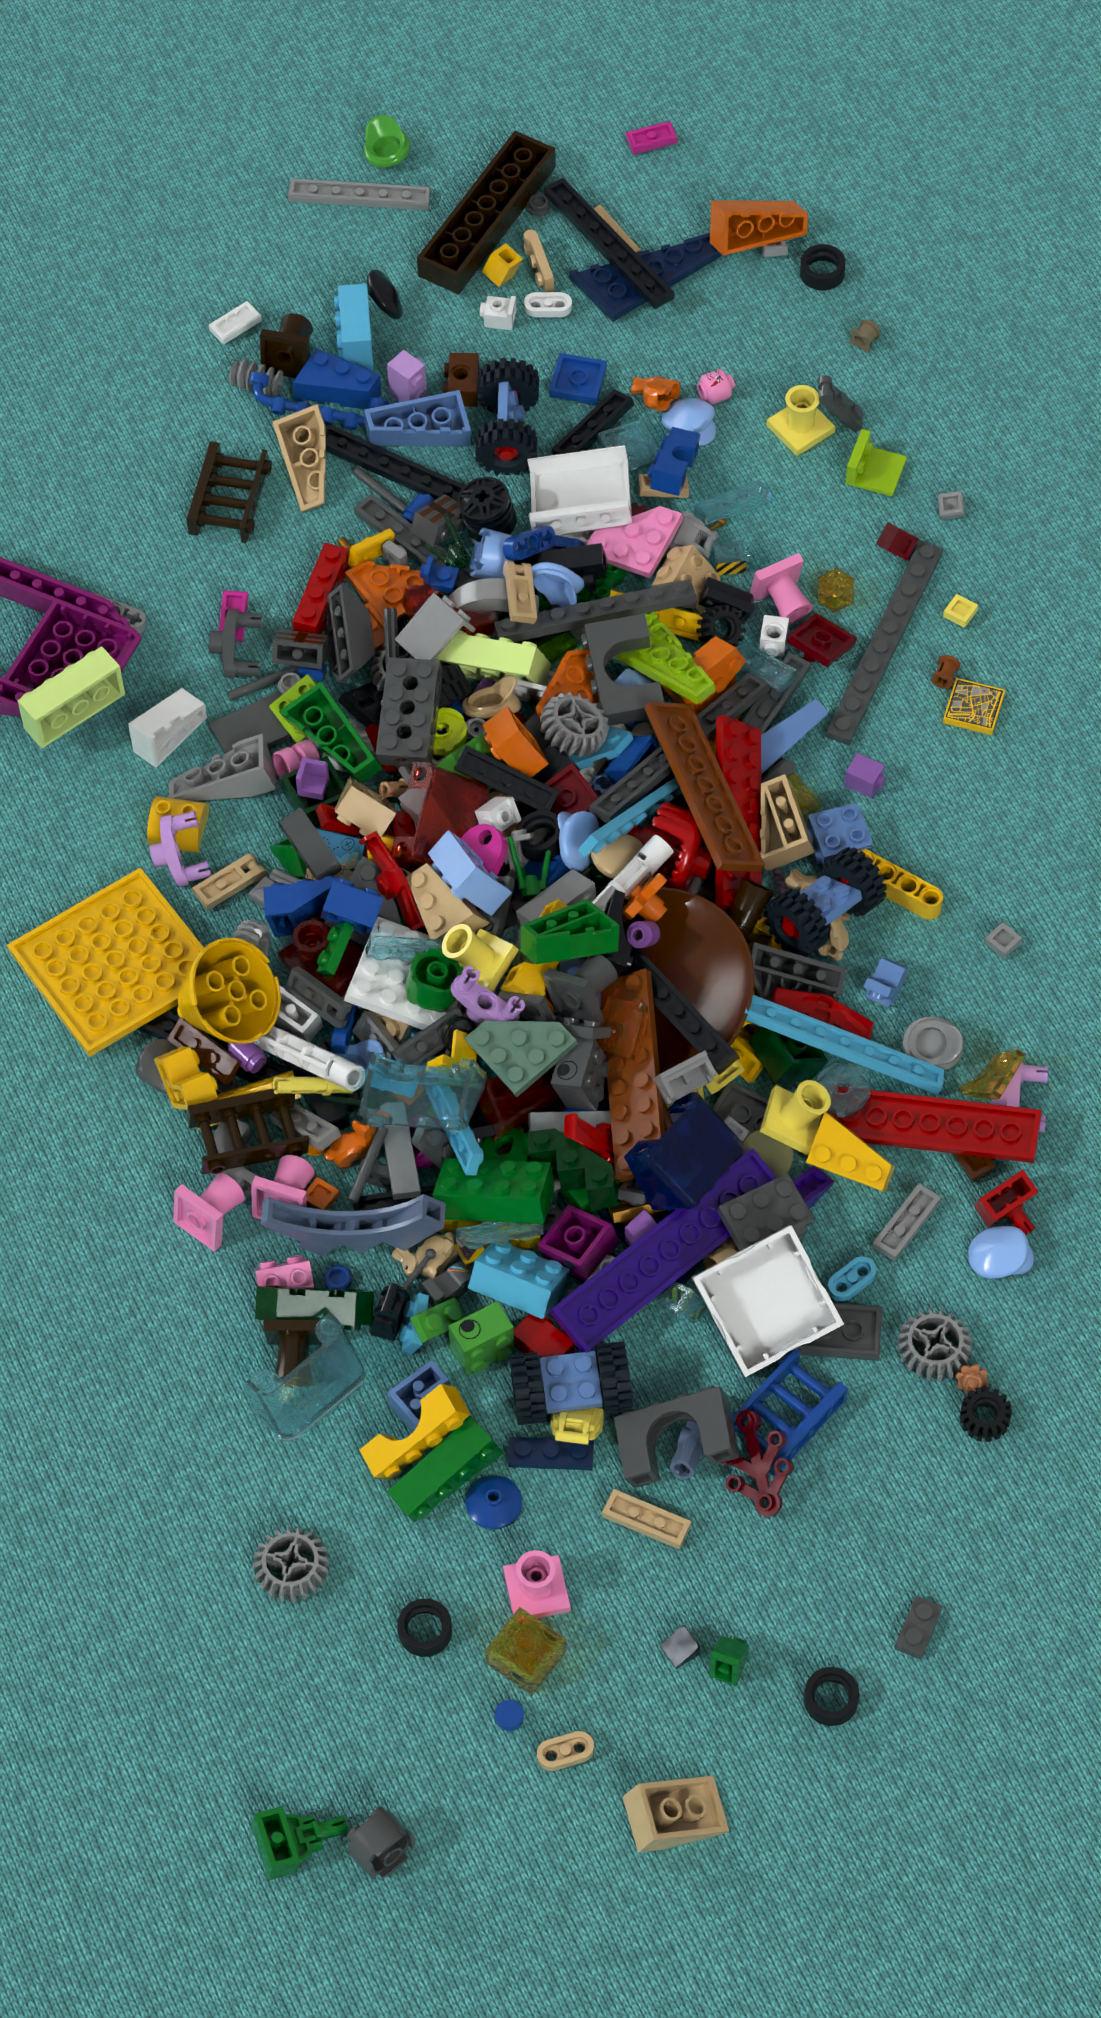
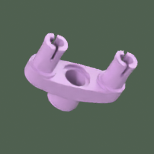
(168, 852)
(472, 994)
(1011, 1095)

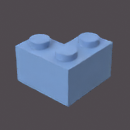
(406, 1396)

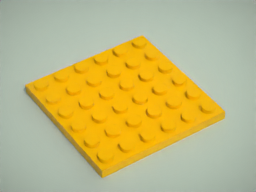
(110, 961)

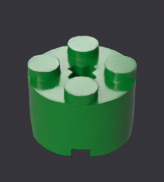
(431, 980)

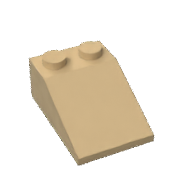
(364, 808)
(674, 1812)

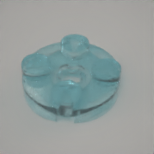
(858, 1091)

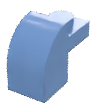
(886, 982)

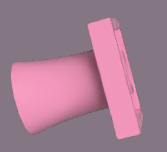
(781, 583)
(288, 1185)
(204, 1214)
(537, 1585)

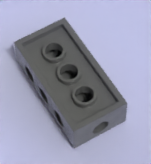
(398, 700)

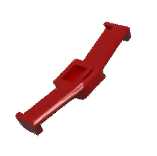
(393, 881)
(824, 1009)
(595, 1139)

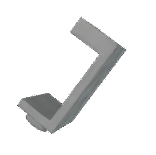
(433, 628)

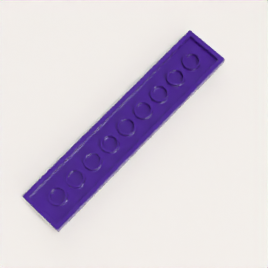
(655, 1259)

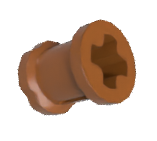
(944, 675)

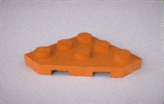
(383, 584)
(569, 677)

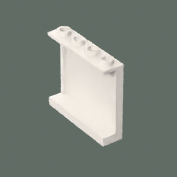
(581, 490)

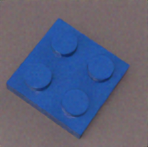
(578, 378)

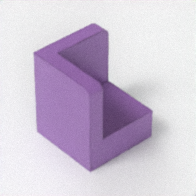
(312, 778)

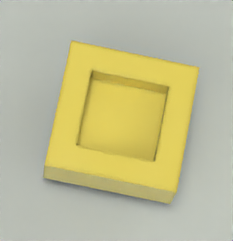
(960, 610)

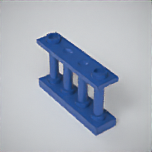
(812, 1417)

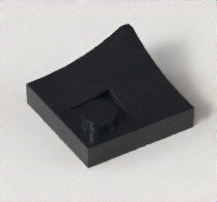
(363, 703)

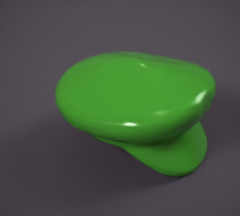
(385, 142)

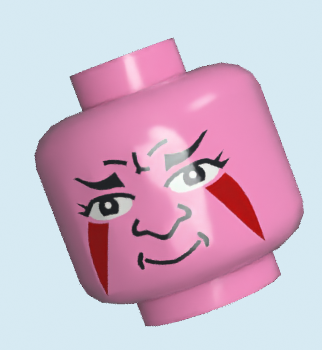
(715, 386)

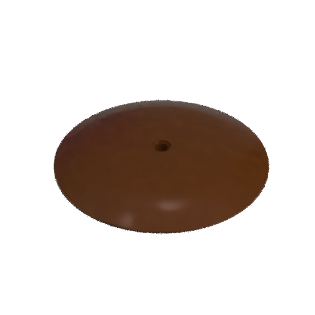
(708, 965)

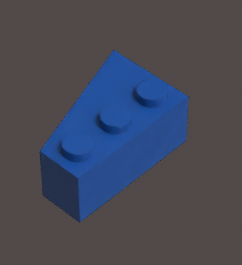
(336, 381)

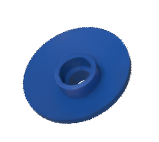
(498, 1513)

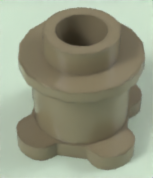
(865, 335)

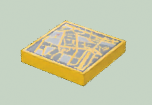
(974, 706)

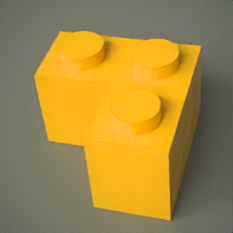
(183, 1078)

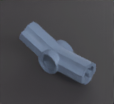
(688, 1452)

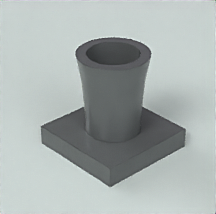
(577, 993)

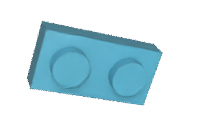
(408, 1334)

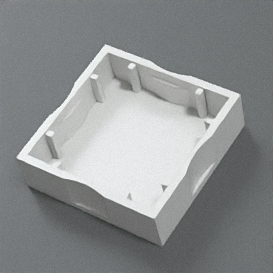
(767, 1300)

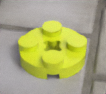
(456, 731)

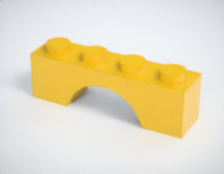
(528, 977)
(440, 1413)

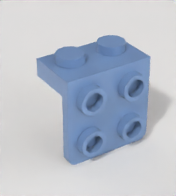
(836, 830)

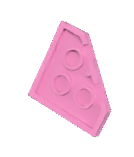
(641, 543)

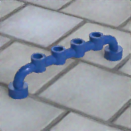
(280, 405)

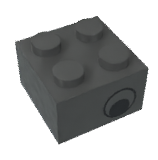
(581, 1075)

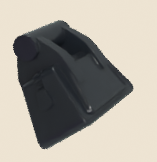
(389, 1312)

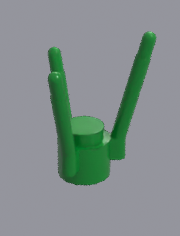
(529, 885)

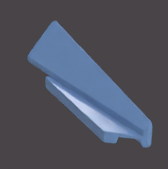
(788, 732)

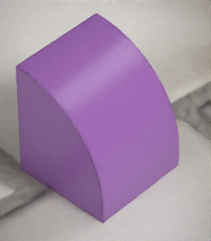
(638, 1227)

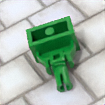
(290, 1839)

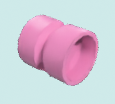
(289, 758)

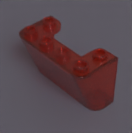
(446, 806)

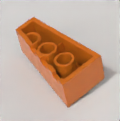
(752, 224)

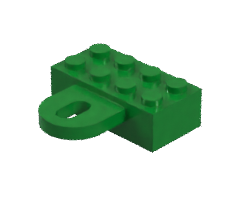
(504, 1187)

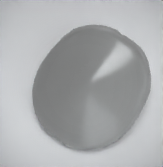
(934, 1041)

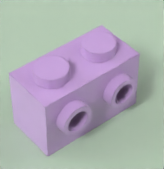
(406, 377)

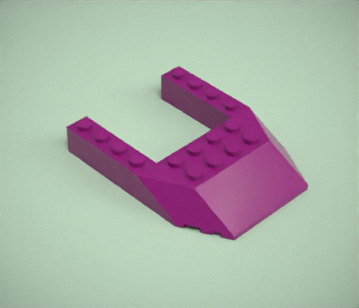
(70, 628)

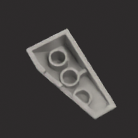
(237, 774)

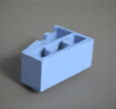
(466, 875)

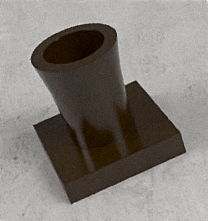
(289, 347)
(748, 908)
(292, 1340)

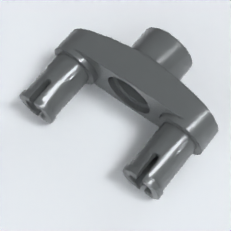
(224, 643)

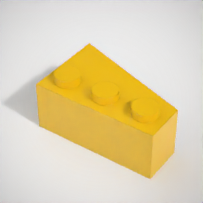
(847, 1155)

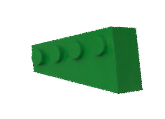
(327, 727)
(445, 1469)

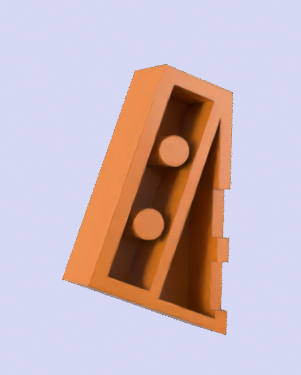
(720, 663)

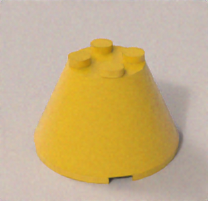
(230, 992)

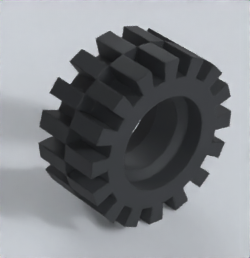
(732, 619)
(980, 1428)

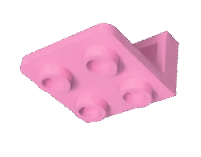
(293, 1273)

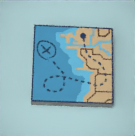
(346, 851)

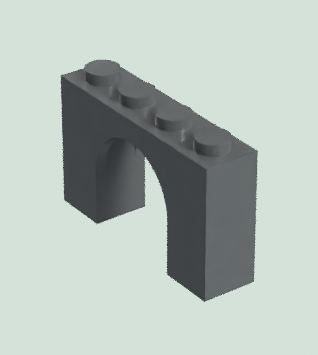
(604, 642)
(640, 1429)

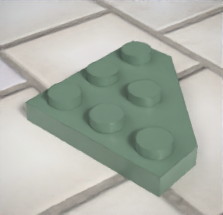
(520, 1049)

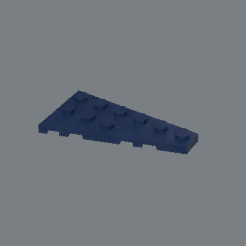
(672, 264)

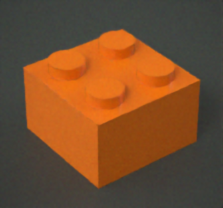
(514, 743)

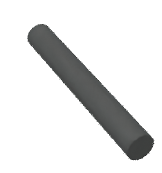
(379, 489)
(260, 683)
(368, 1164)

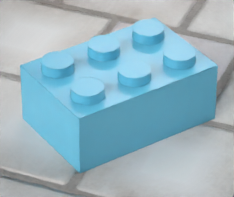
(354, 325)
(519, 1278)

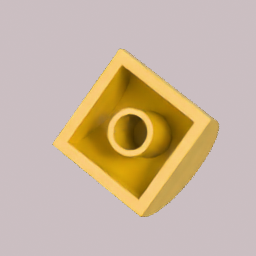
(187, 839)

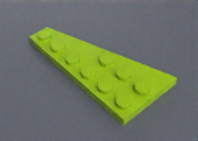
(669, 663)

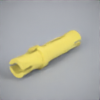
(306, 1085)

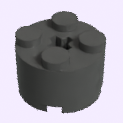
(380, 1843)

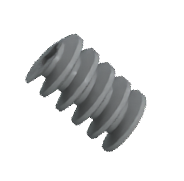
(240, 376)

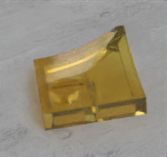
(995, 1076)

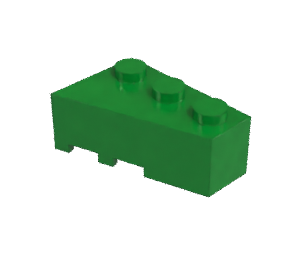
(569, 934)

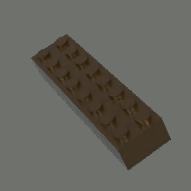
(486, 212)

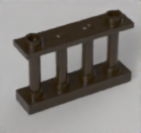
(209, 478)
(242, 1106)

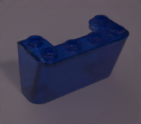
(686, 1157)

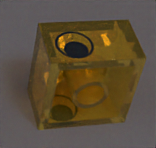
(525, 1651)

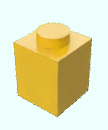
(502, 265)

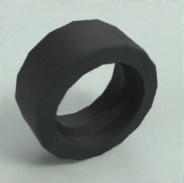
(822, 252)
(535, 821)
(417, 1607)
(835, 1675)

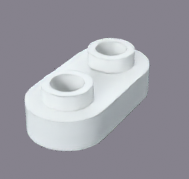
(547, 304)

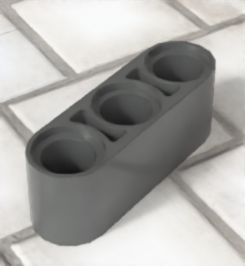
(309, 845)

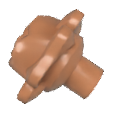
(972, 1378)

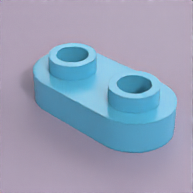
(850, 1280)

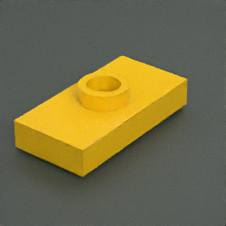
(369, 548)

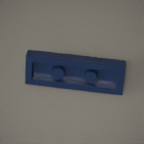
(550, 1454)

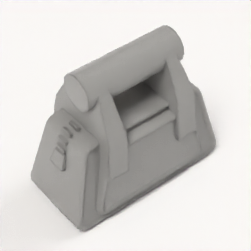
(692, 532)

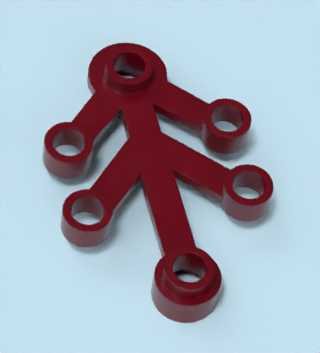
(760, 1466)

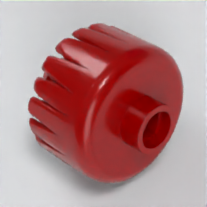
(684, 837)

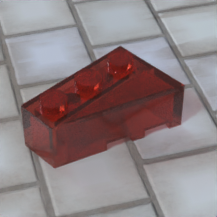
(508, 1111)

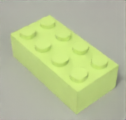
(495, 659)
(71, 697)

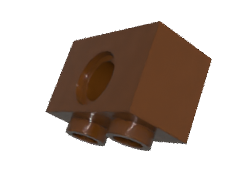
(463, 376)

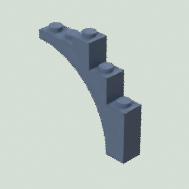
(359, 1230)

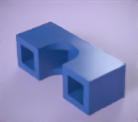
(671, 462)

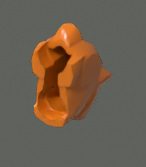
(656, 391)
(351, 1145)

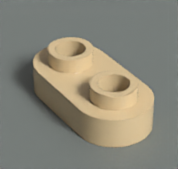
(563, 1748)

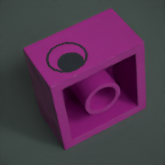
(578, 1242)

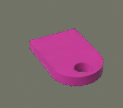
(492, 853)

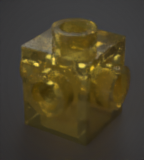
(836, 589)

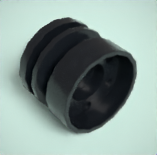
(487, 505)

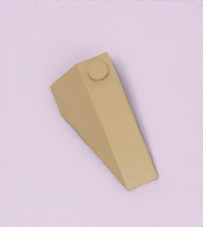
(304, 451)

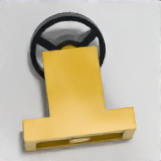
(460, 1048)

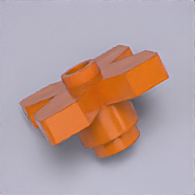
(645, 901)

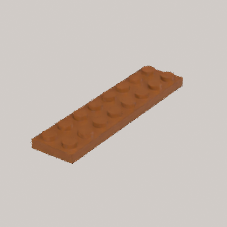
(704, 787)
(633, 1095)

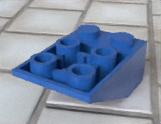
(294, 903)

